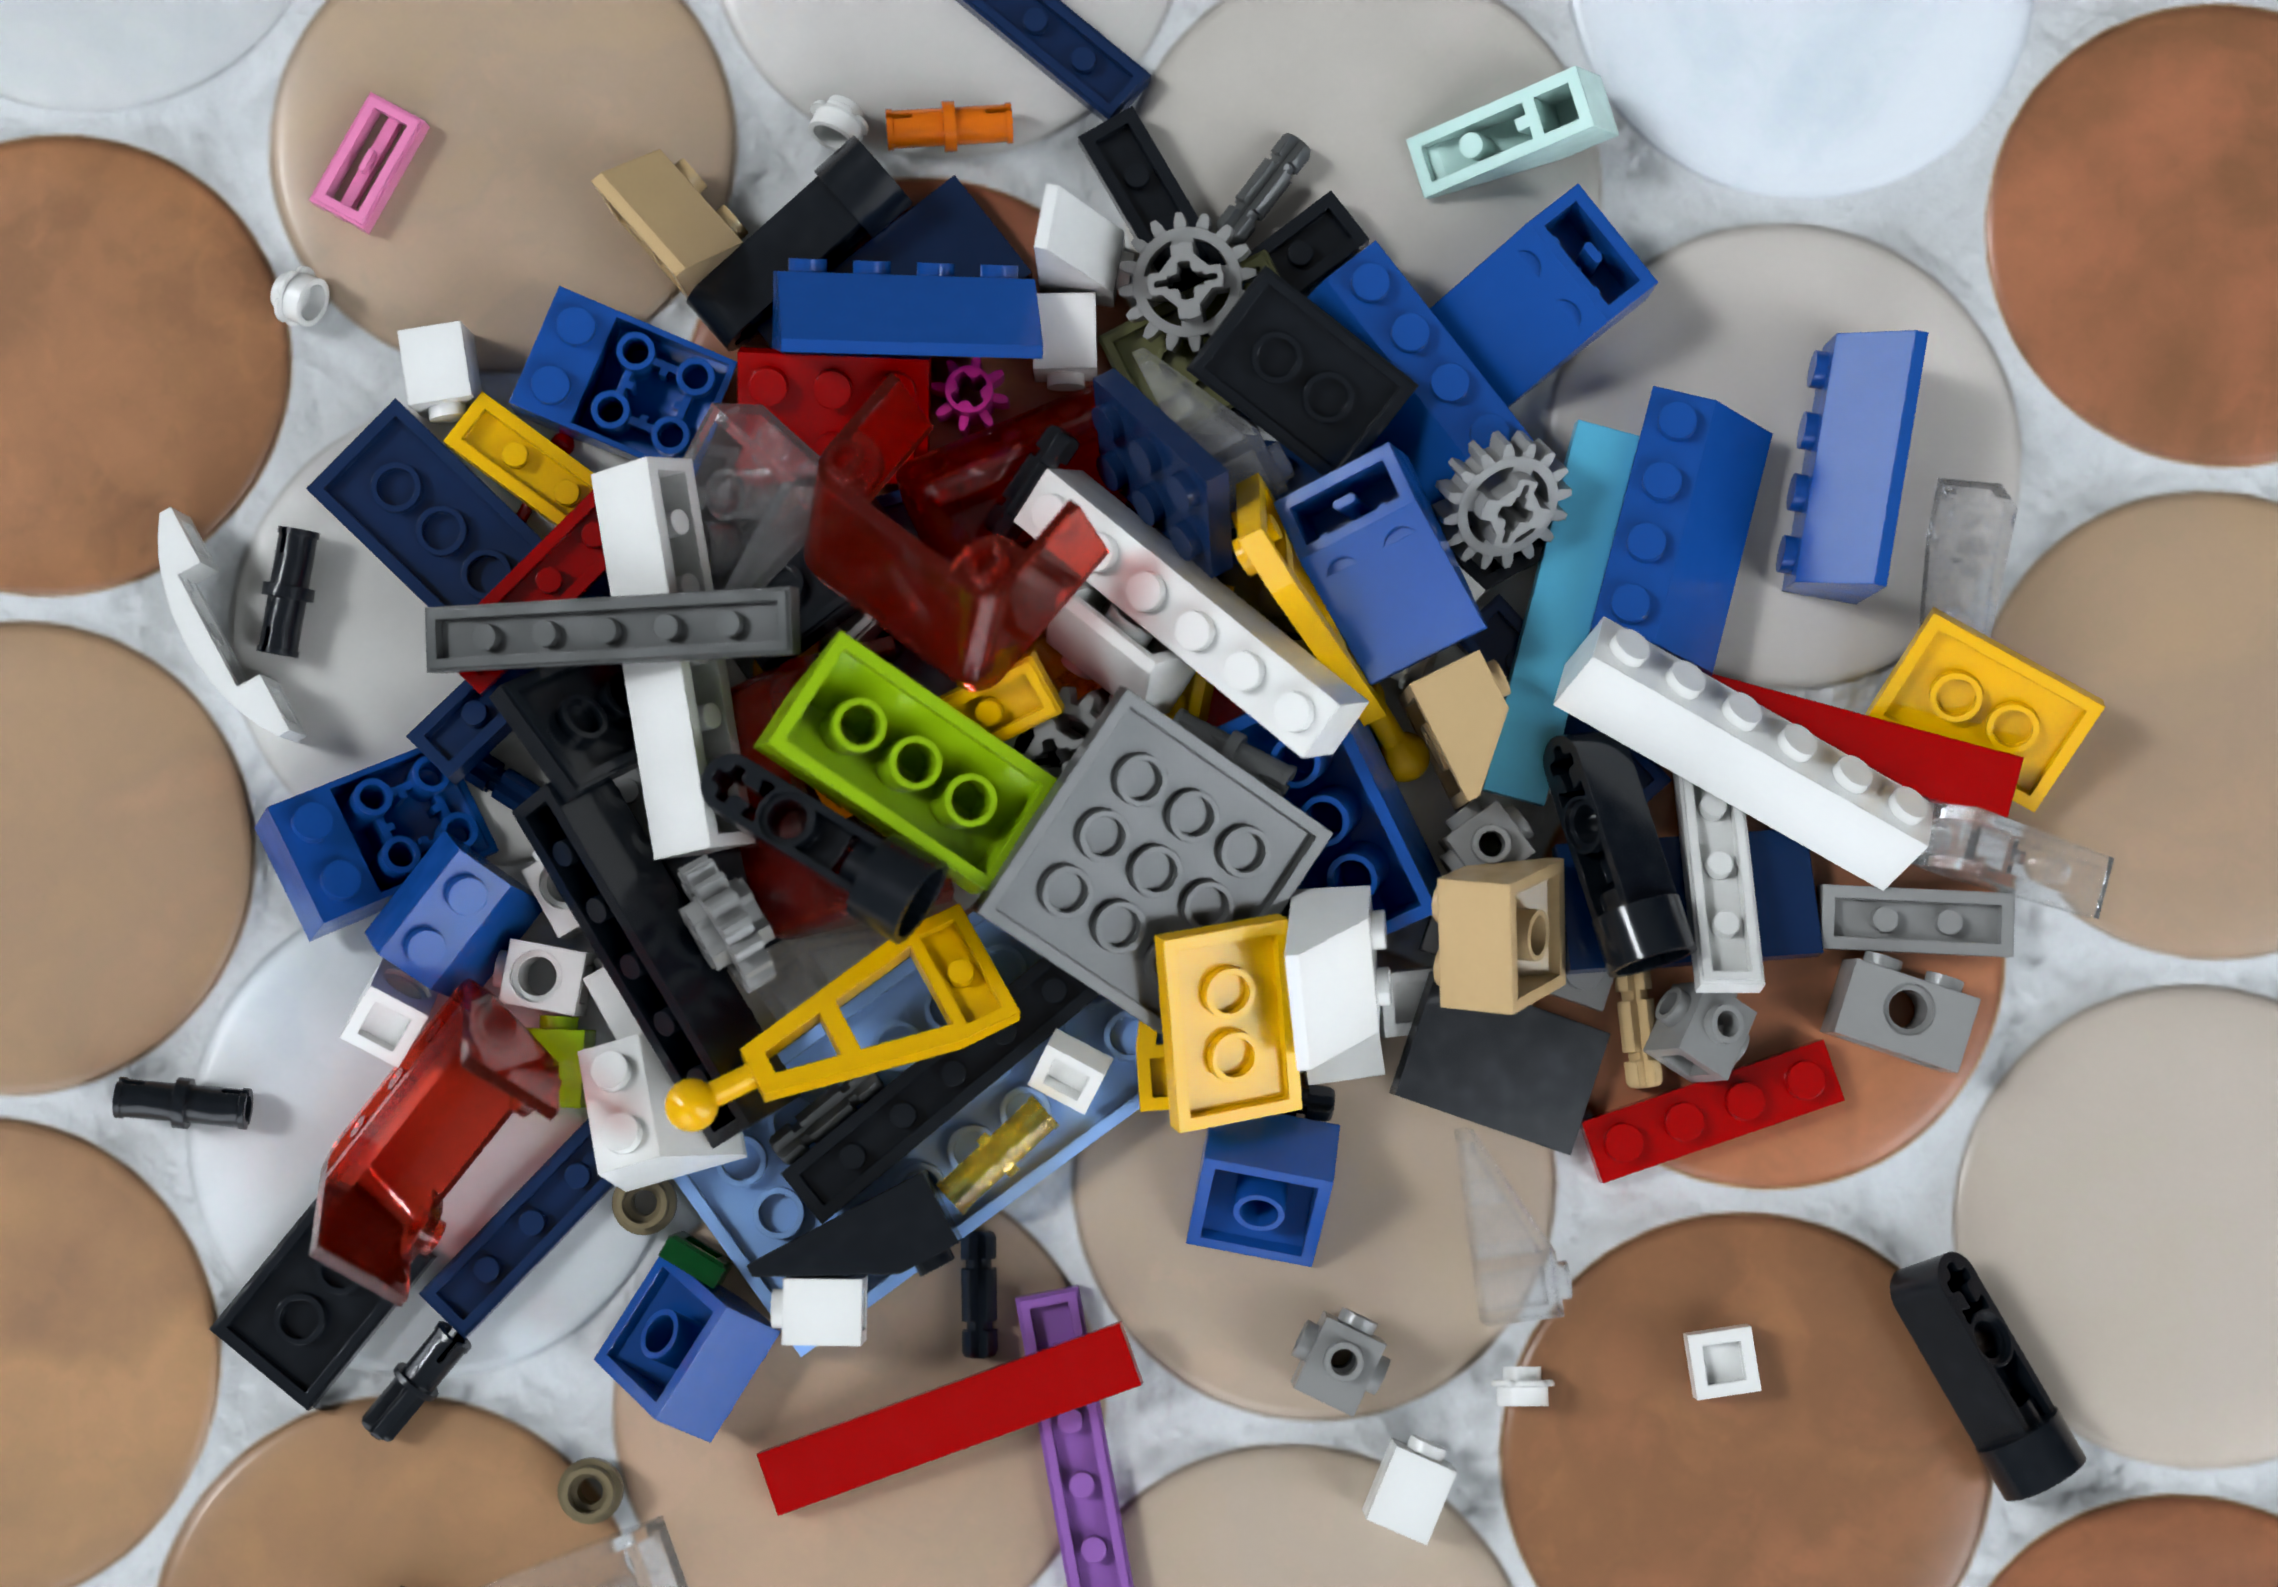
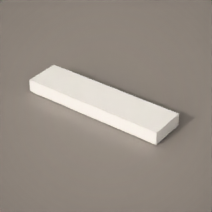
(1718, 892)

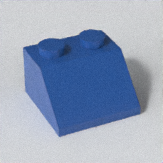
(452, 917)
(1265, 1187)
(686, 1349)

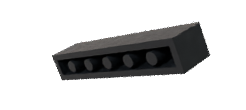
(636, 930)

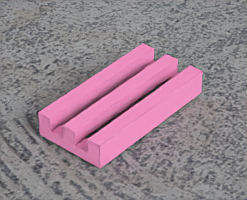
(390, 174)

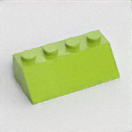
(905, 761)

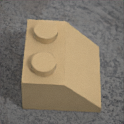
(670, 217)
(1460, 720)
(1500, 935)

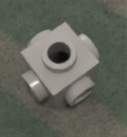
(1472, 822)
(1700, 1033)
(1339, 1384)

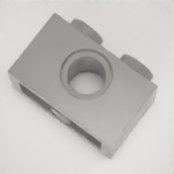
(1940, 1019)

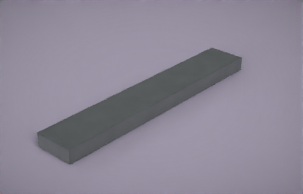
(614, 630)

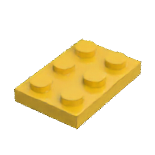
(1988, 696)
(1227, 1023)

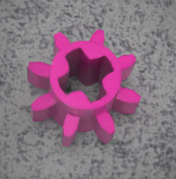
(963, 410)

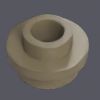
(645, 1224)
(574, 1502)

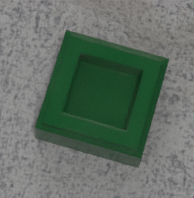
(696, 1258)

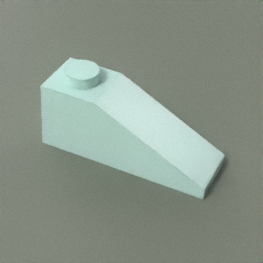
(1514, 133)

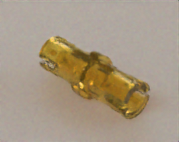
(997, 1155)

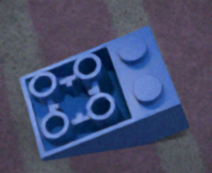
(1544, 295)
(618, 380)
(1381, 562)
(362, 835)

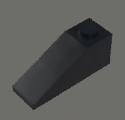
(880, 1236)

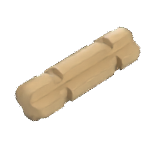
(1636, 1022)

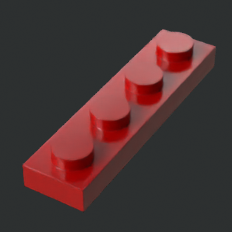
(556, 569)
(1712, 1111)

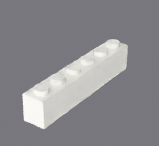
(1203, 620)
(678, 707)
(1744, 754)

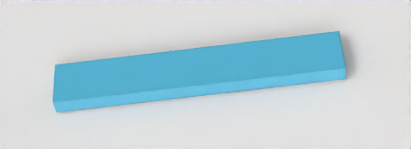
(1561, 607)

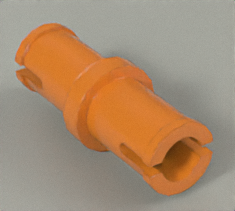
(949, 126)

